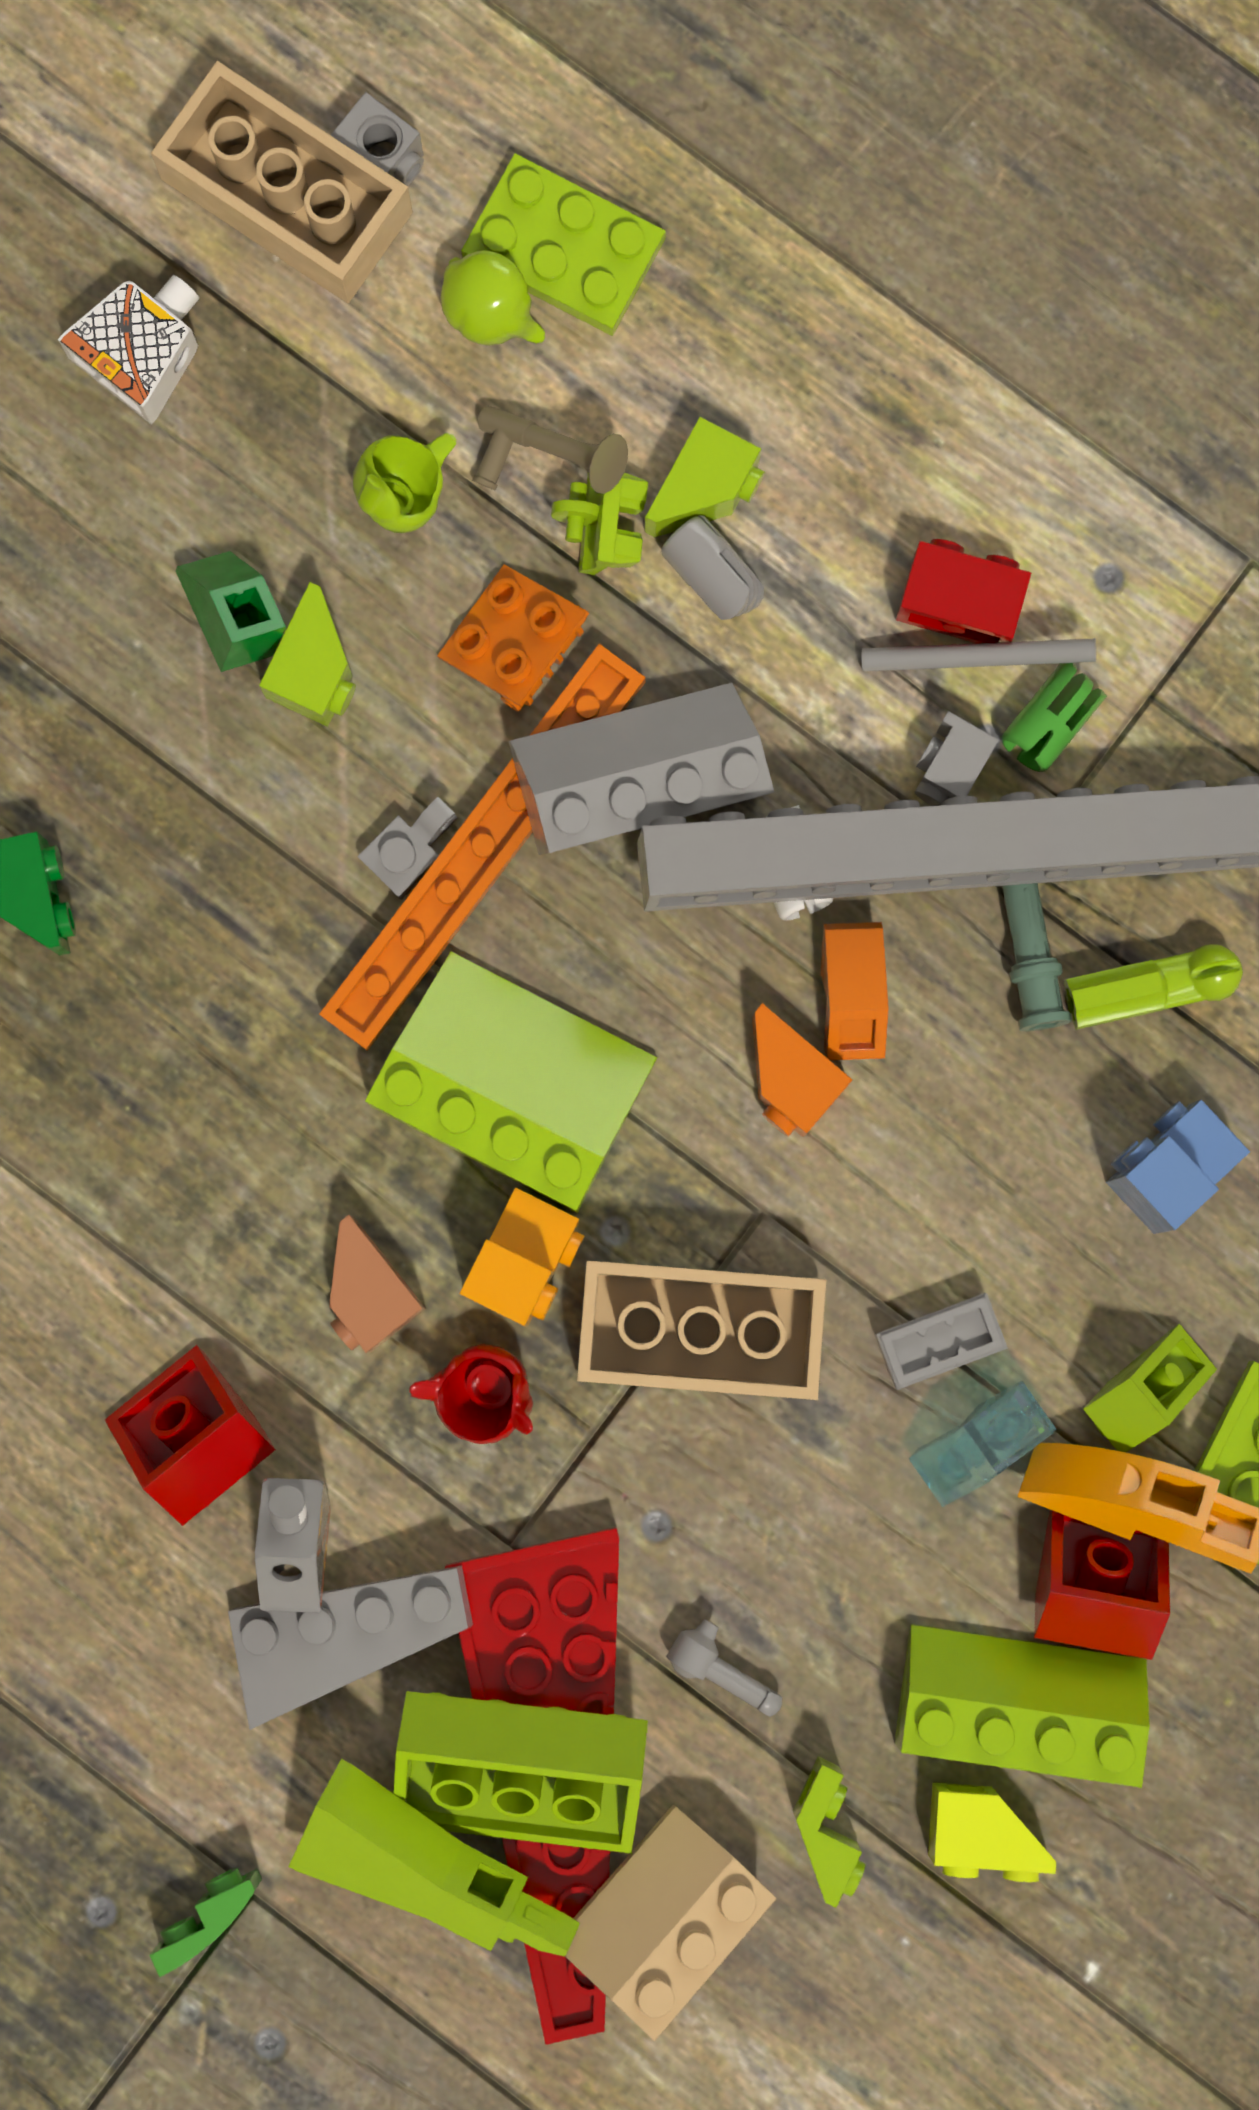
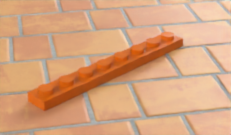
(465, 867)

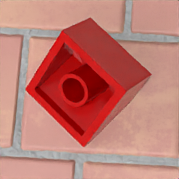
(188, 1436)
(1102, 1588)

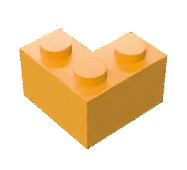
(522, 1258)

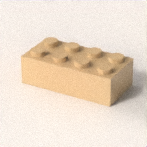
(282, 182)
(702, 1330)

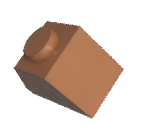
(367, 1291)

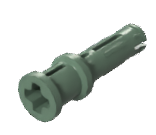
(1034, 968)

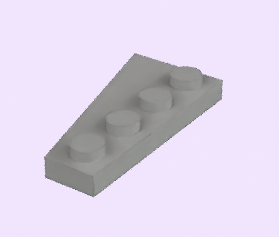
(360, 1629)

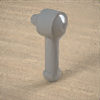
(696, 1656)

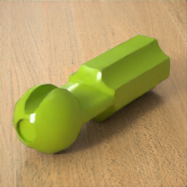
(1153, 986)

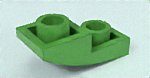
(217, 1910)

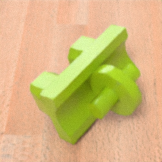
(594, 523)

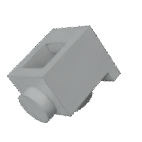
(956, 762)

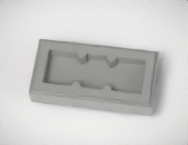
(941, 1341)

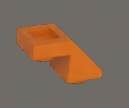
(855, 991)

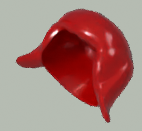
(480, 1394)

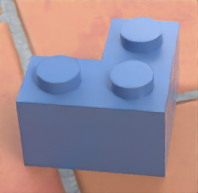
(1178, 1168)

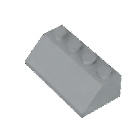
(639, 767)

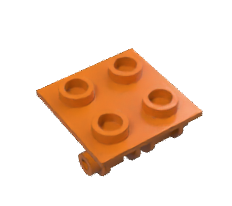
(514, 636)

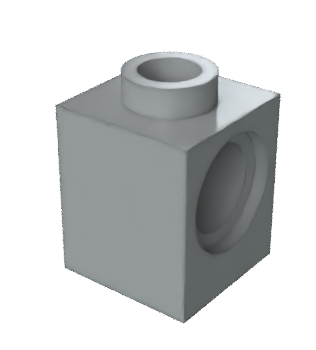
(374, 123)

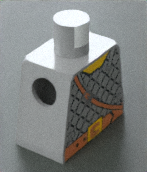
(295, 1533)

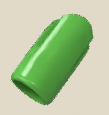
(1052, 717)

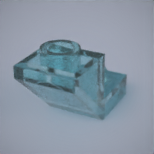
(983, 1445)

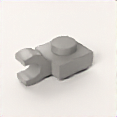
(404, 852)

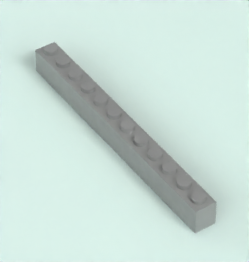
(948, 845)

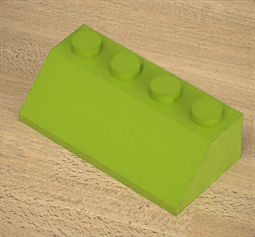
(1024, 1706)
(521, 1770)

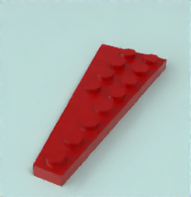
(550, 1641)

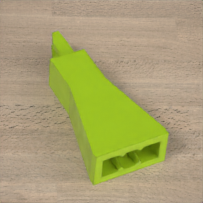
(396, 1855)

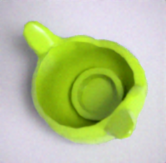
(488, 300)
(401, 480)

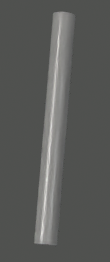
(979, 655)

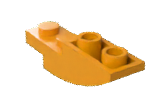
(1146, 1495)

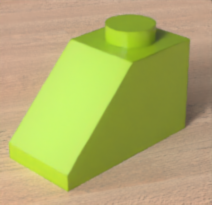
(706, 479)
(310, 664)
(1150, 1390)

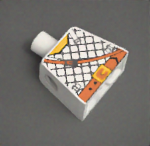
(136, 344)

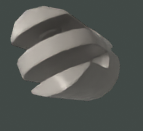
(713, 569)

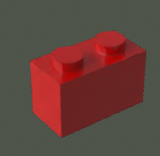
(963, 593)

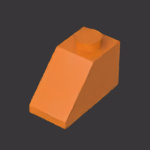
(792, 1075)

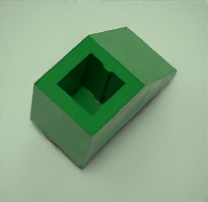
(232, 609)
(31, 893)

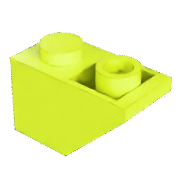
(980, 1831)

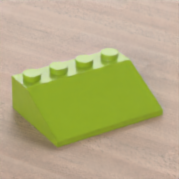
(511, 1081)

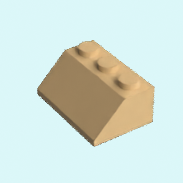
(666, 1921)

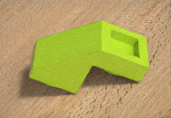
(831, 1853)

